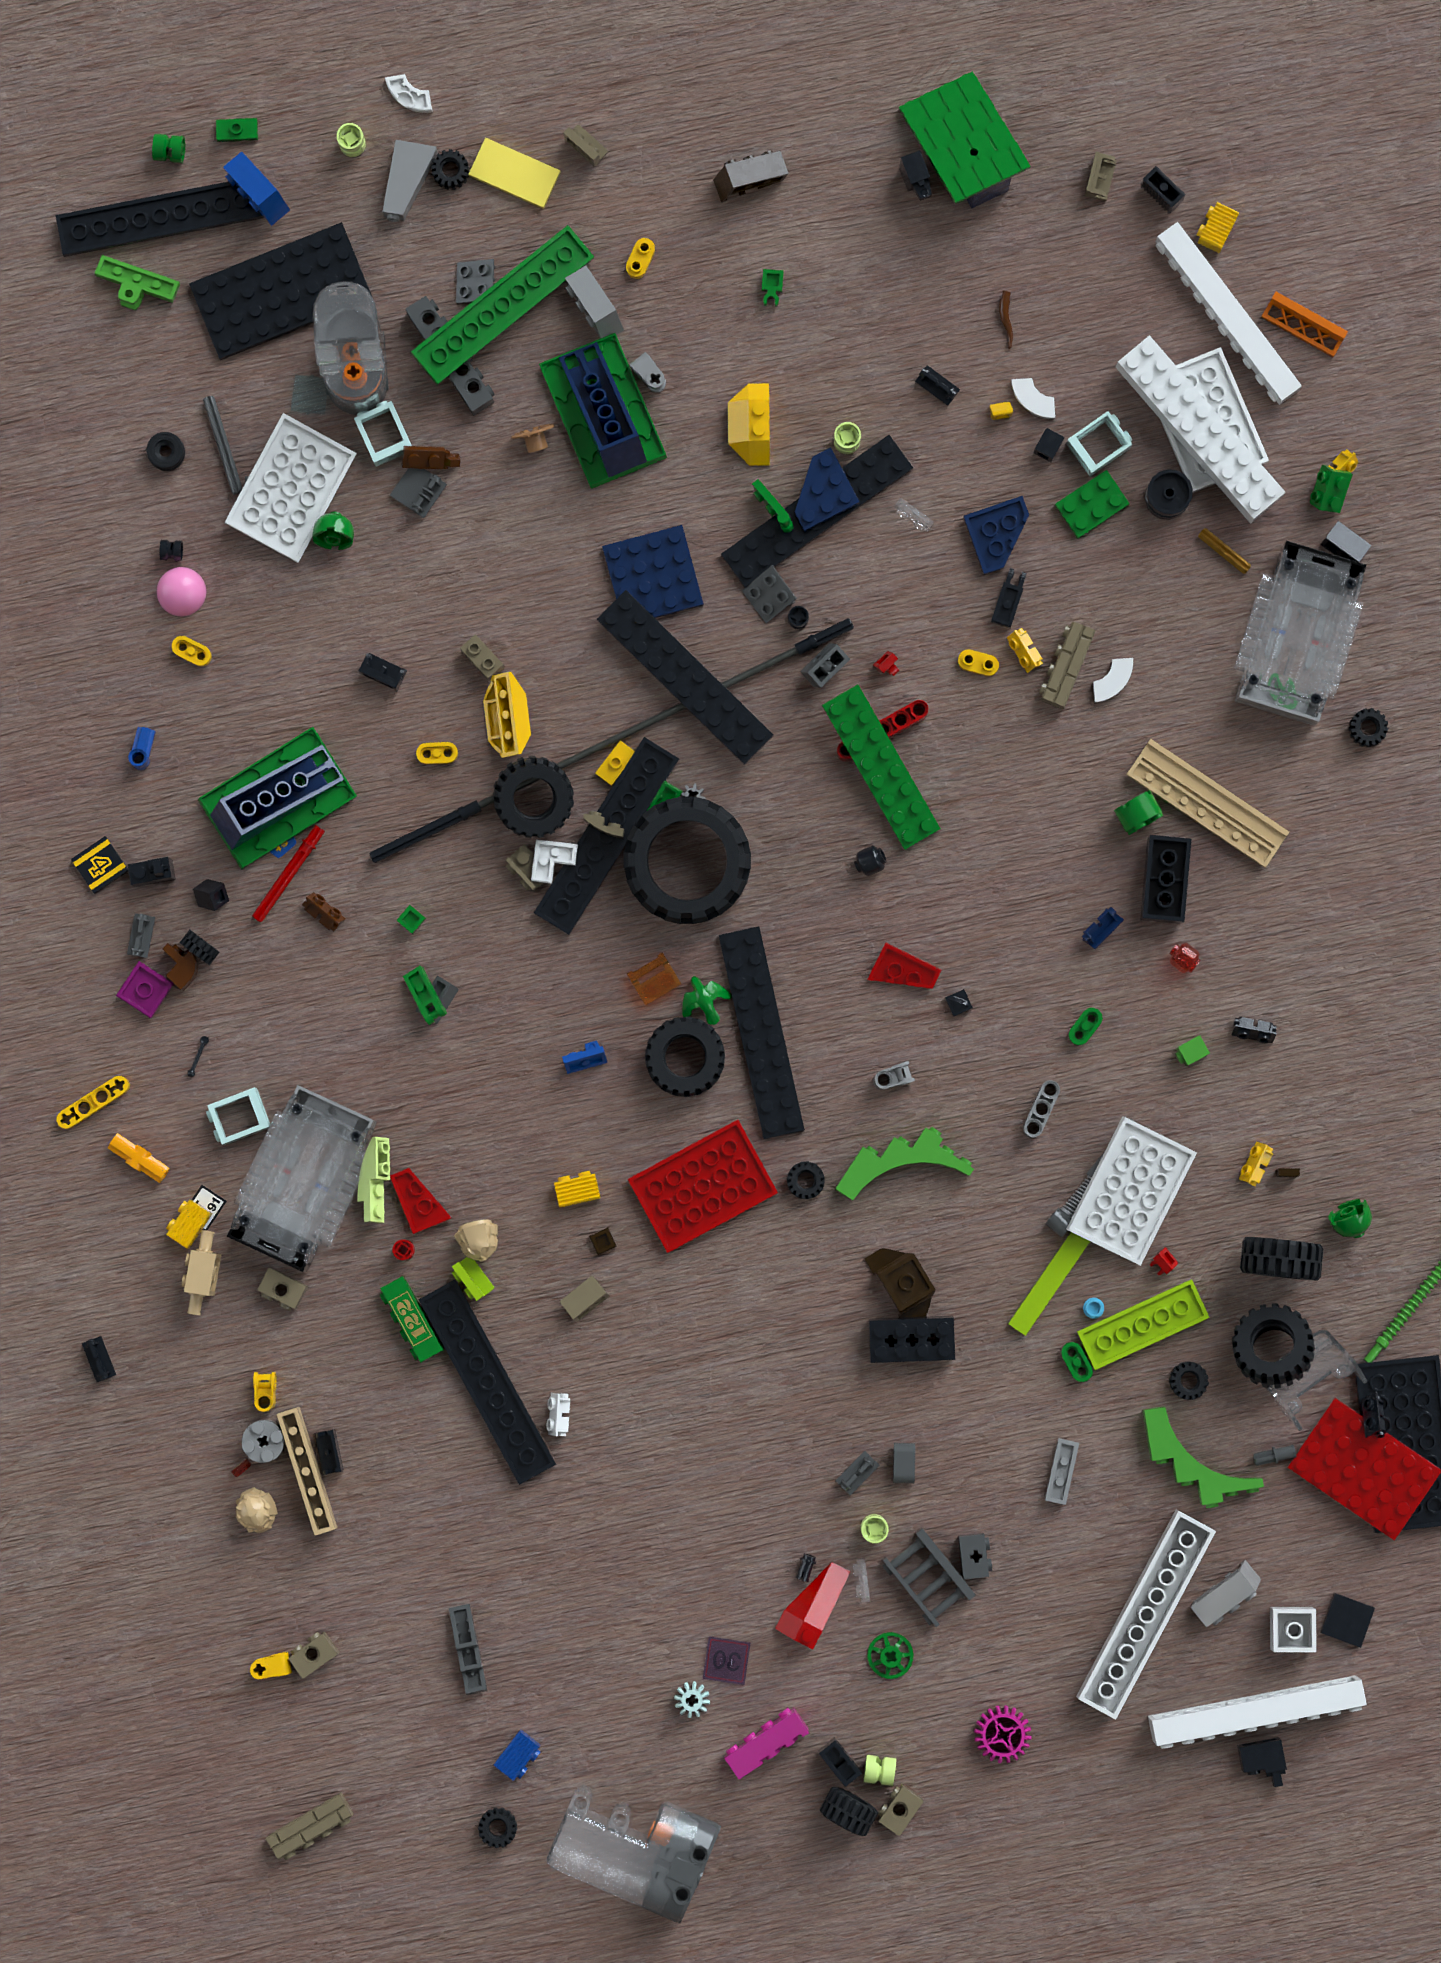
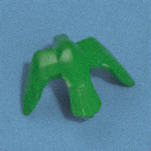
(703, 997)

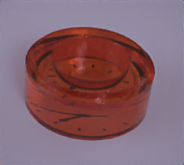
(241, 1467)

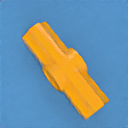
(138, 1158)

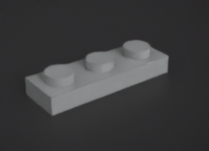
(1061, 1471)

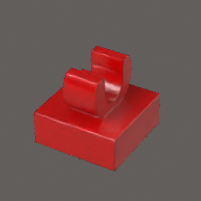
(886, 663)
(1165, 1261)

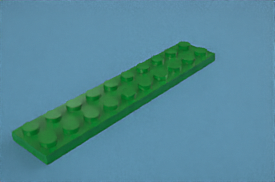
(502, 305)

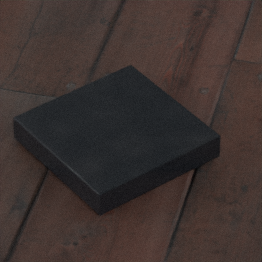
(1347, 1620)

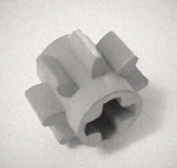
(694, 790)

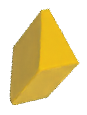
(1001, 410)

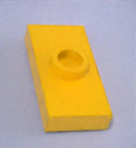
(615, 763)

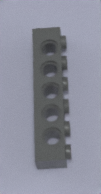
(475, 401)

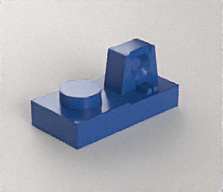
(581, 1060)

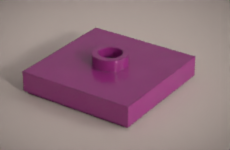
(145, 989)

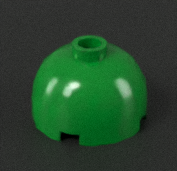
(333, 530)
(1352, 1218)

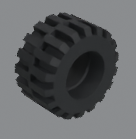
(848, 1811)

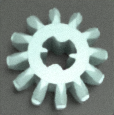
(697, 1704)

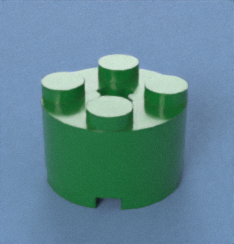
(1138, 812)

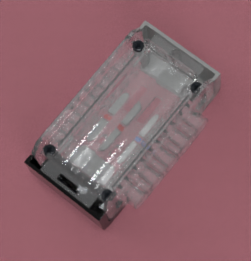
(1299, 633)
(302, 1179)

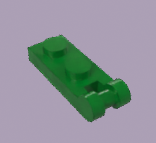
(772, 506)
(424, 994)

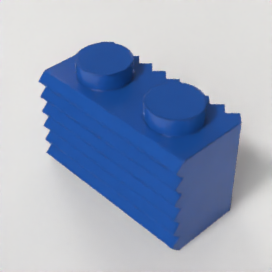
(517, 1755)

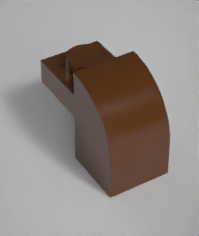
(186, 968)

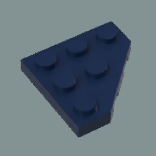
(824, 491)
(996, 532)

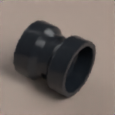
(171, 550)
(799, 614)

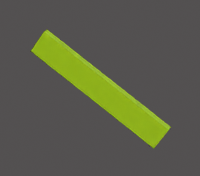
(1048, 1283)

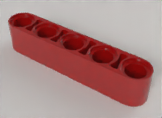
(893, 728)

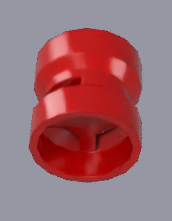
(407, 1249)

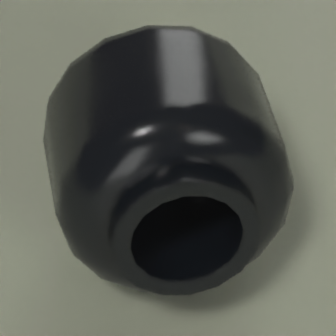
(870, 860)

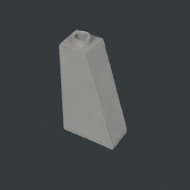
(407, 174)

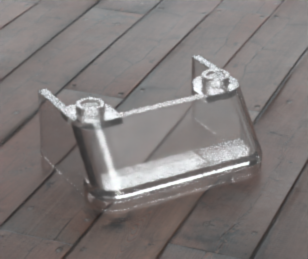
(1328, 1359)

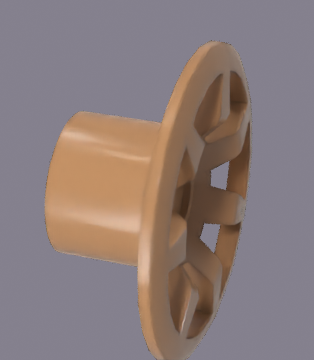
(536, 439)

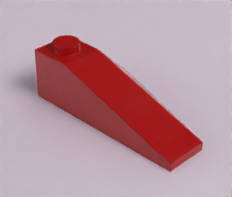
(810, 1611)

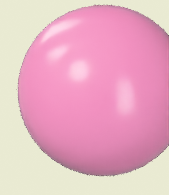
(181, 591)

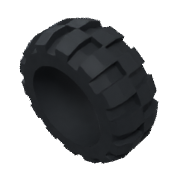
(637, 867)

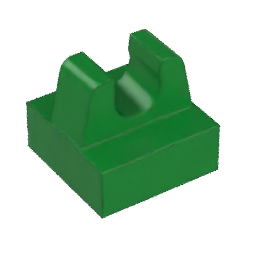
(411, 919)

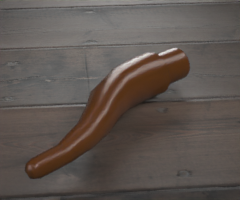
(1003, 311)

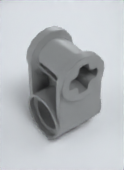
(647, 370)
(895, 1076)

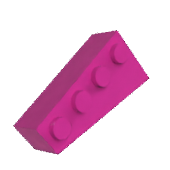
(766, 1743)

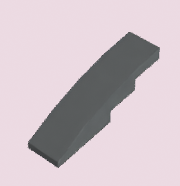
(468, 1649)

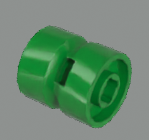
(162, 145)

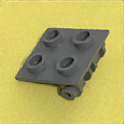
(473, 279)
(418, 490)
(769, 594)

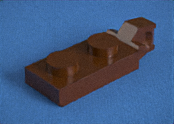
(429, 458)

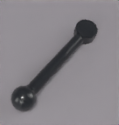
(204, 1040)

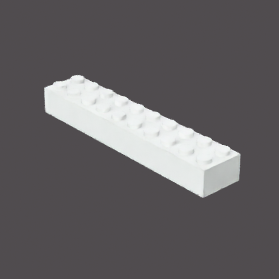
(1200, 429)
(1145, 1614)
(1256, 1711)

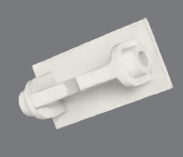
(556, 1424)

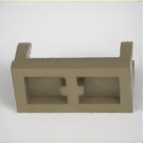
(1100, 176)
(584, 1298)

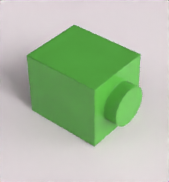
(1191, 1051)

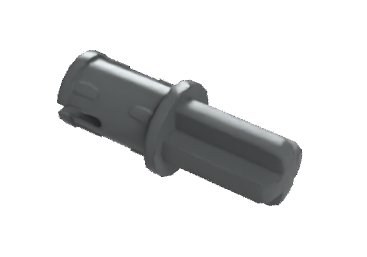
(1274, 1455)

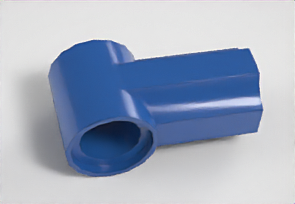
(142, 746)

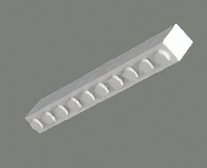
(1228, 313)

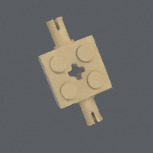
(201, 1273)

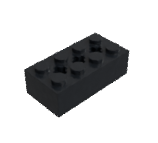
(1155, 869)
(921, 1349)

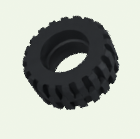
(553, 816)
(690, 1028)
(1281, 1258)
(1266, 1320)

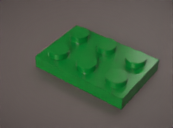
(1092, 504)

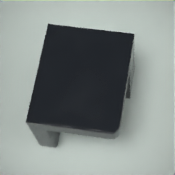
(1048, 445)
(210, 894)

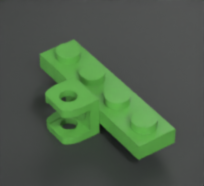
(136, 282)

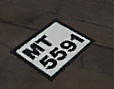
(209, 1201)

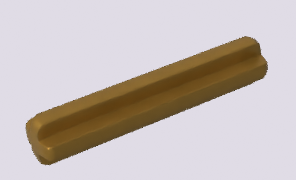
(1224, 551)

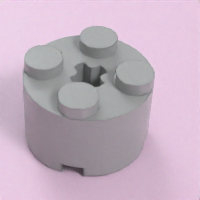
(252, 1445)

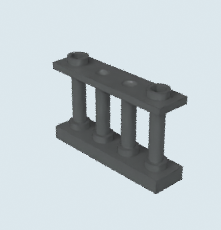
(948, 1574)

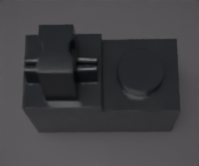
(916, 174)
(151, 872)
(1264, 1756)

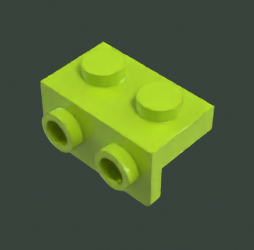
(473, 1277)

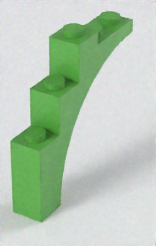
(898, 1153)
(1210, 1484)

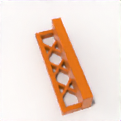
(1308, 317)

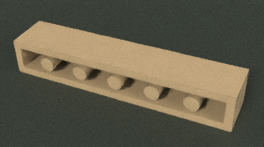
(307, 1471)

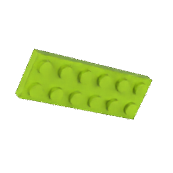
(1143, 1324)

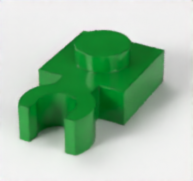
(772, 283)

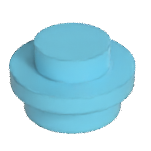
(1093, 1308)

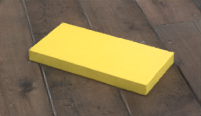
(514, 173)

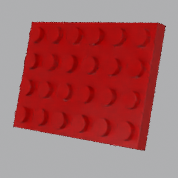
(702, 1186)
(1368, 1475)

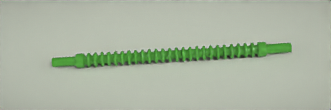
(1383, 1342)

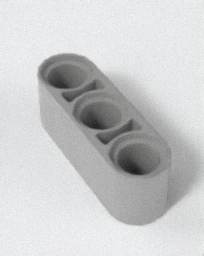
(1048, 1101)

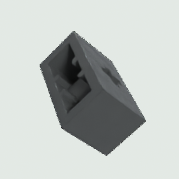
(825, 665)
(972, 1568)

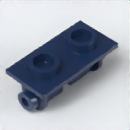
(1097, 933)

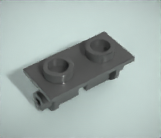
(141, 935)
(857, 1473)

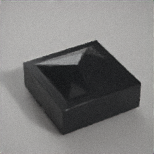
(958, 1002)

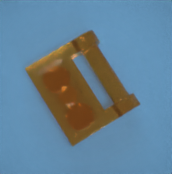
(656, 985)

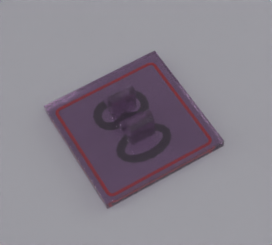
(726, 1660)

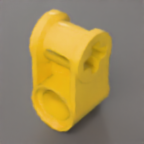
(264, 1389)
(275, 1665)

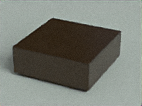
(1288, 1172)
(602, 1241)

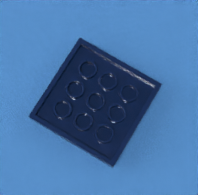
(655, 571)

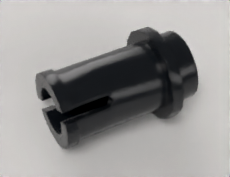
(806, 1567)

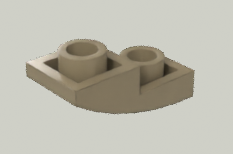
(597, 822)

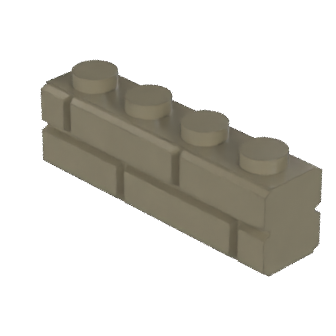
(1067, 665)
(310, 1825)

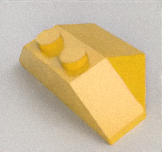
(750, 424)
(506, 715)

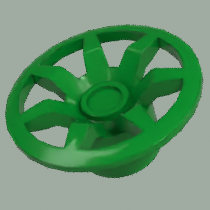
(890, 1655)

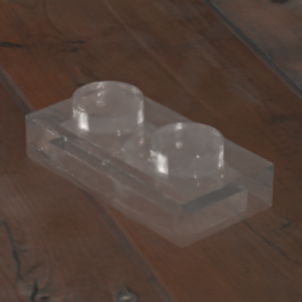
(920, 520)
(862, 1589)

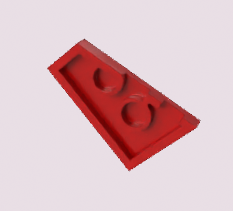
(903, 968)
(417, 1201)

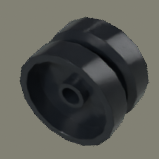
(1161, 484)

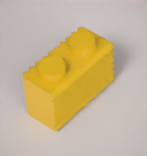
(1217, 227)
(577, 1189)
(188, 1223)

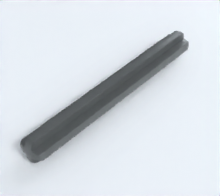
(223, 445)

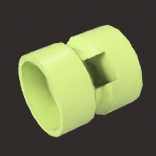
(351, 139)
(847, 438)
(874, 1528)
(879, 1770)

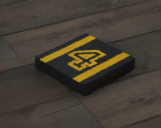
(100, 865)

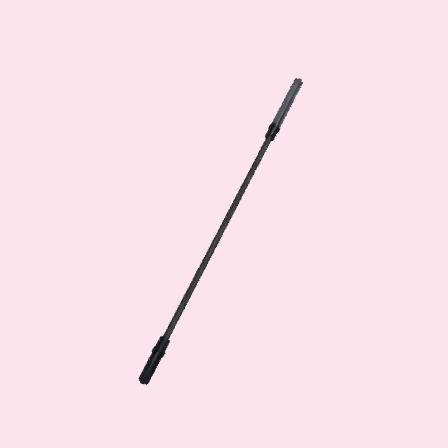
(475, 807)

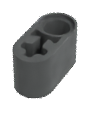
(904, 1463)

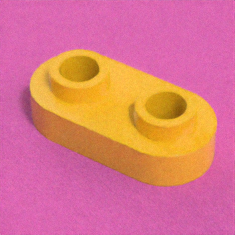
(640, 257)
(192, 651)
(978, 663)
(437, 753)

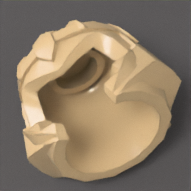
(478, 1239)
(256, 1510)

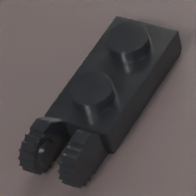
(1008, 601)

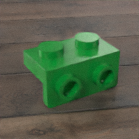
(1330, 489)

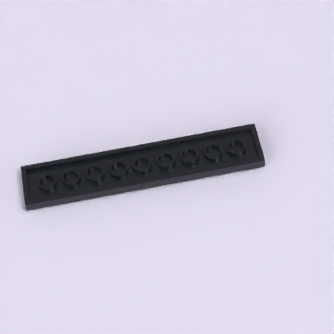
(153, 218)
(770, 545)
(685, 677)
(597, 851)
(761, 1032)
(487, 1381)

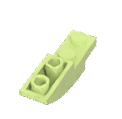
(374, 1173)

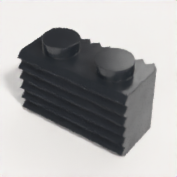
(1162, 190)

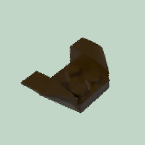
(903, 1281)

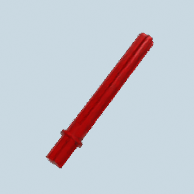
(288, 873)

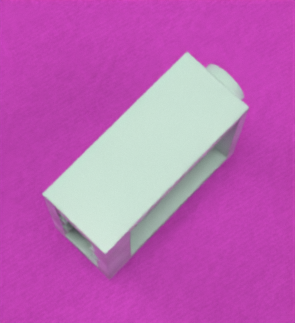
(388, 453)
(1082, 455)
(258, 1109)

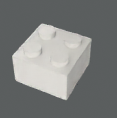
(1292, 1629)

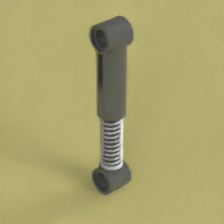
(1061, 1217)

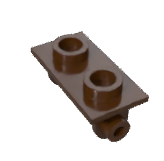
(331, 916)

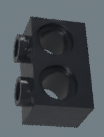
(840, 1762)

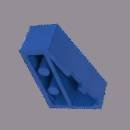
(256, 187)

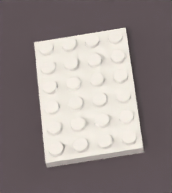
(1216, 384)
(290, 487)
(1131, 1190)

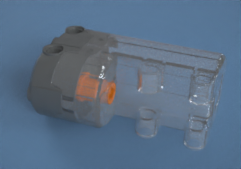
(350, 347)
(646, 1870)

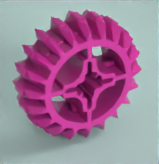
(1011, 1730)

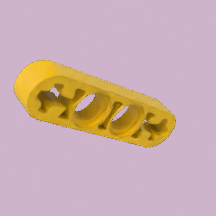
(91, 1099)

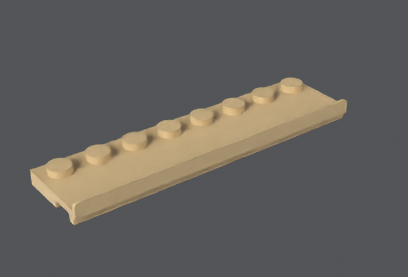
(1207, 803)

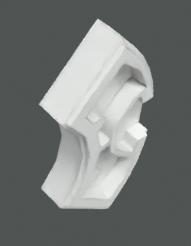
(407, 95)
(1032, 399)
(1114, 680)

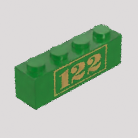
(411, 1318)

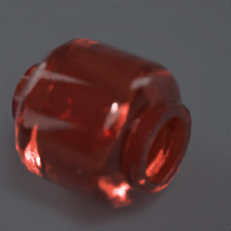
(1184, 957)

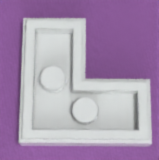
(549, 853)

